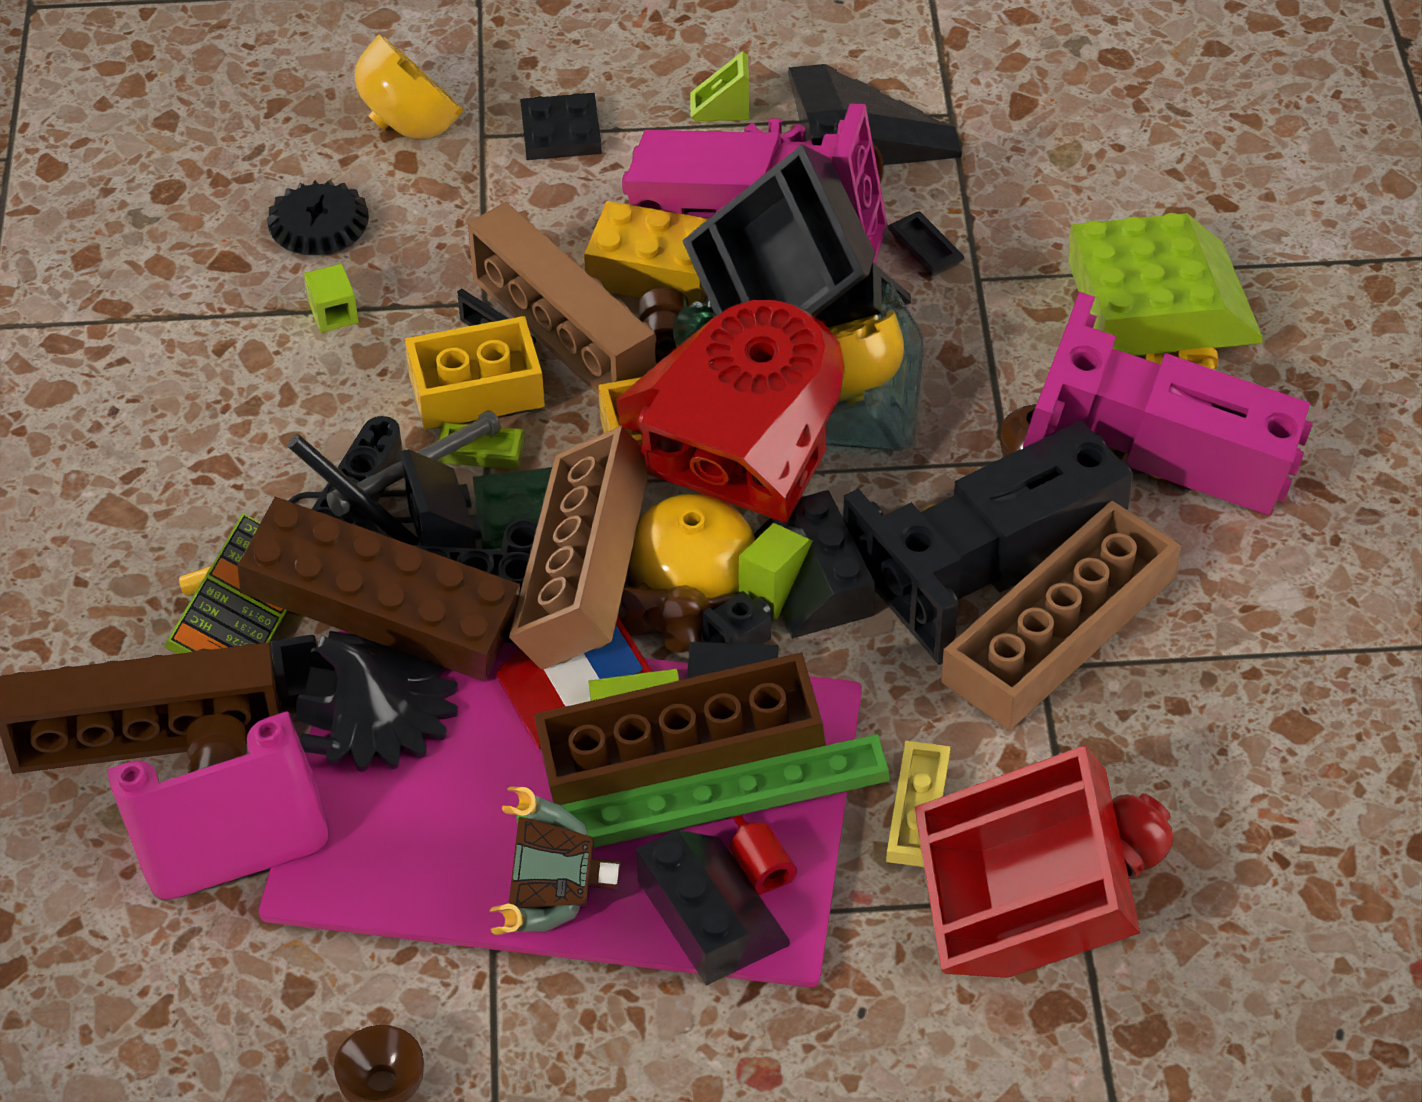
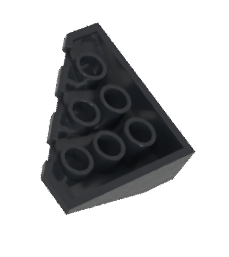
(895, 127)

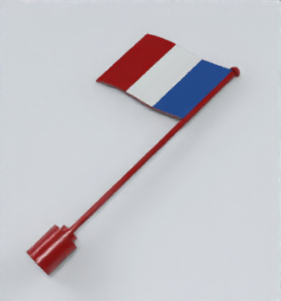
(566, 684)

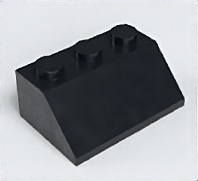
(833, 579)
(707, 903)

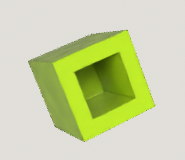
(331, 298)

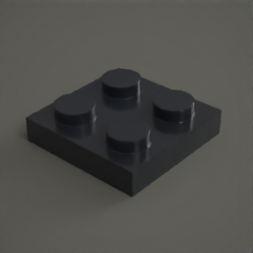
(560, 126)

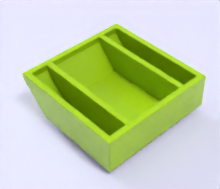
(1160, 284)

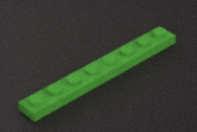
(732, 791)

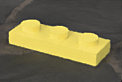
(920, 781)

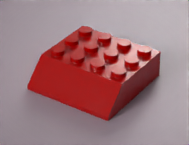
(1026, 868)

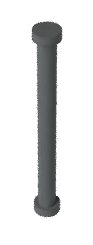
(486, 424)

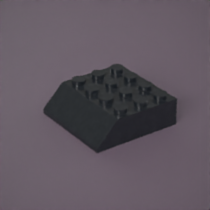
(783, 239)

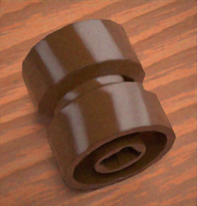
(660, 310)
(214, 740)

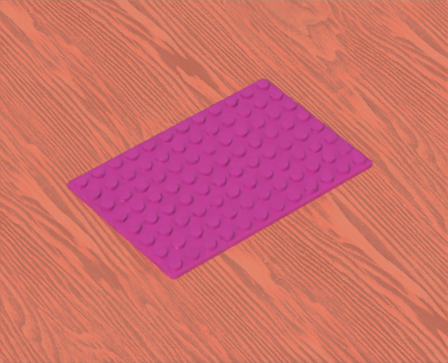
(432, 850)

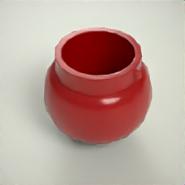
(1143, 831)

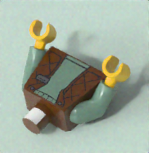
(550, 867)

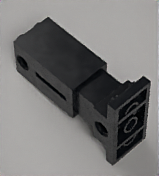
(988, 532)

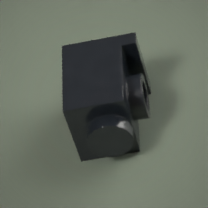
(738, 621)

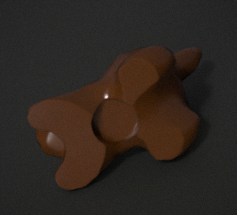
(671, 612)

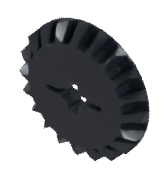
(339, 227)

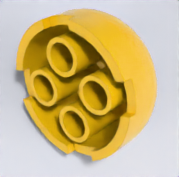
(402, 93)
(870, 353)
(690, 543)

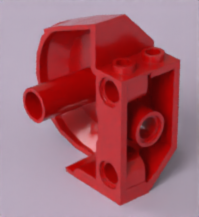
(741, 406)

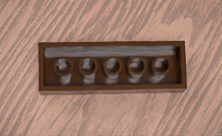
(379, 588)
(130, 705)
(679, 729)

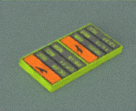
(218, 611)

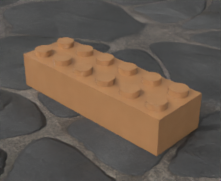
(559, 299)
(581, 549)
(1060, 614)

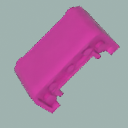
(224, 816)

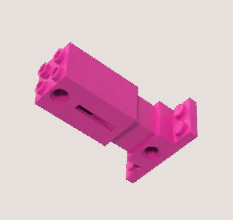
(707, 169)
(1174, 416)

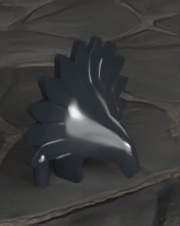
(372, 701)

